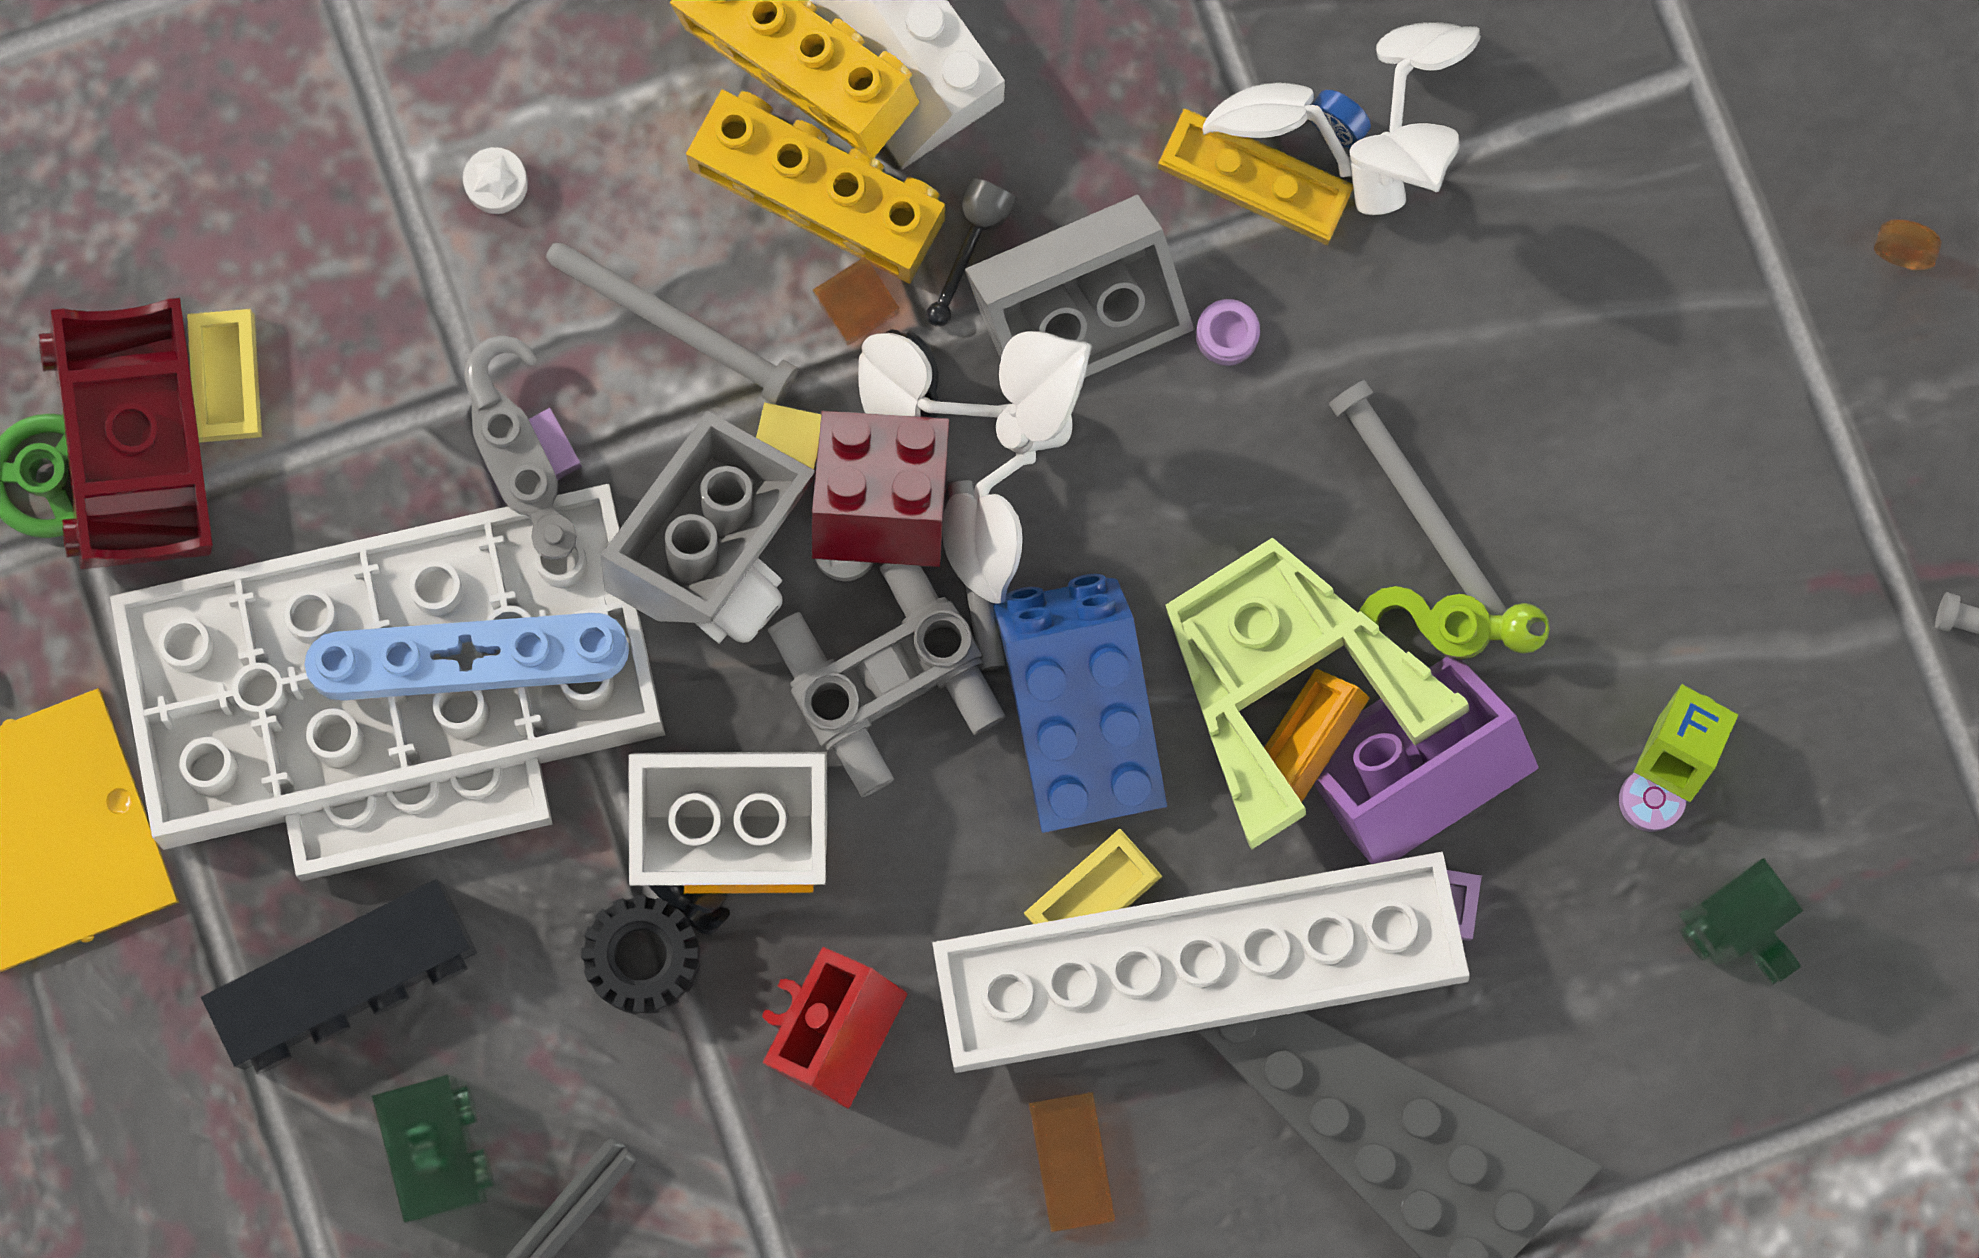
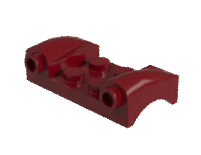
(129, 435)

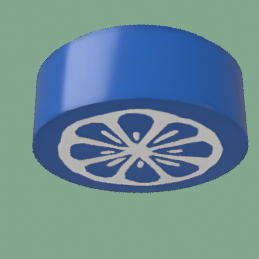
(1344, 115)

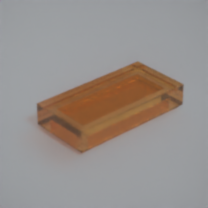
(1071, 1162)

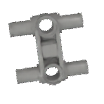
(886, 675)

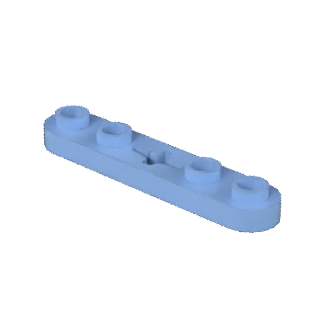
(403, 662)

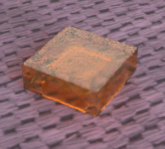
(856, 301)

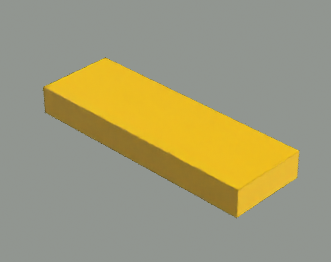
(1256, 178)

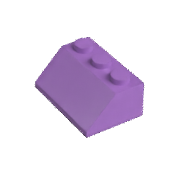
(1403, 794)

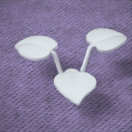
(1378, 162)
(1040, 380)

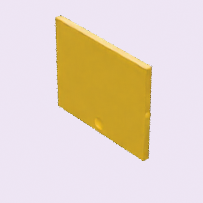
(71, 833)

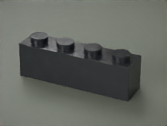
(339, 976)

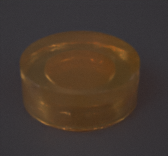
(1908, 244)

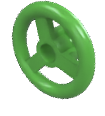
(24, 473)

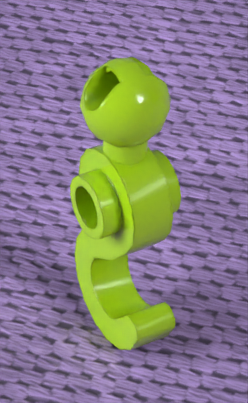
(1461, 623)

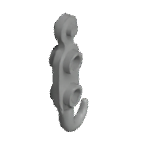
(514, 450)

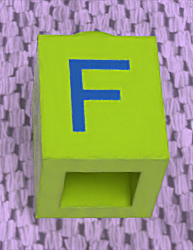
(1686, 743)

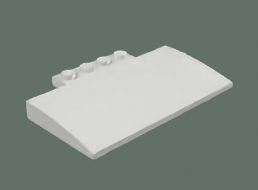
(247, 742)

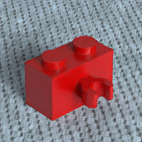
(833, 1026)

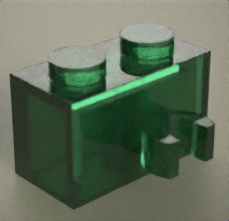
(1742, 918)
(432, 1148)

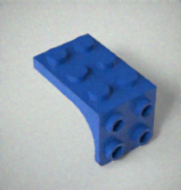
(1081, 702)

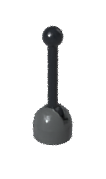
(985, 208)

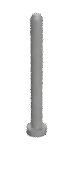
(774, 379)
(1415, 495)

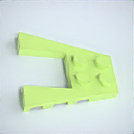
(1259, 629)

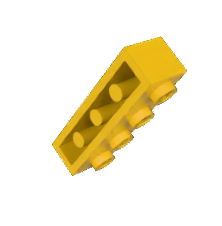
(809, 64)
(816, 184)

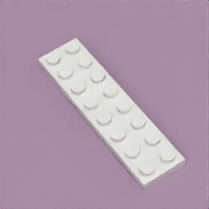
(1200, 962)

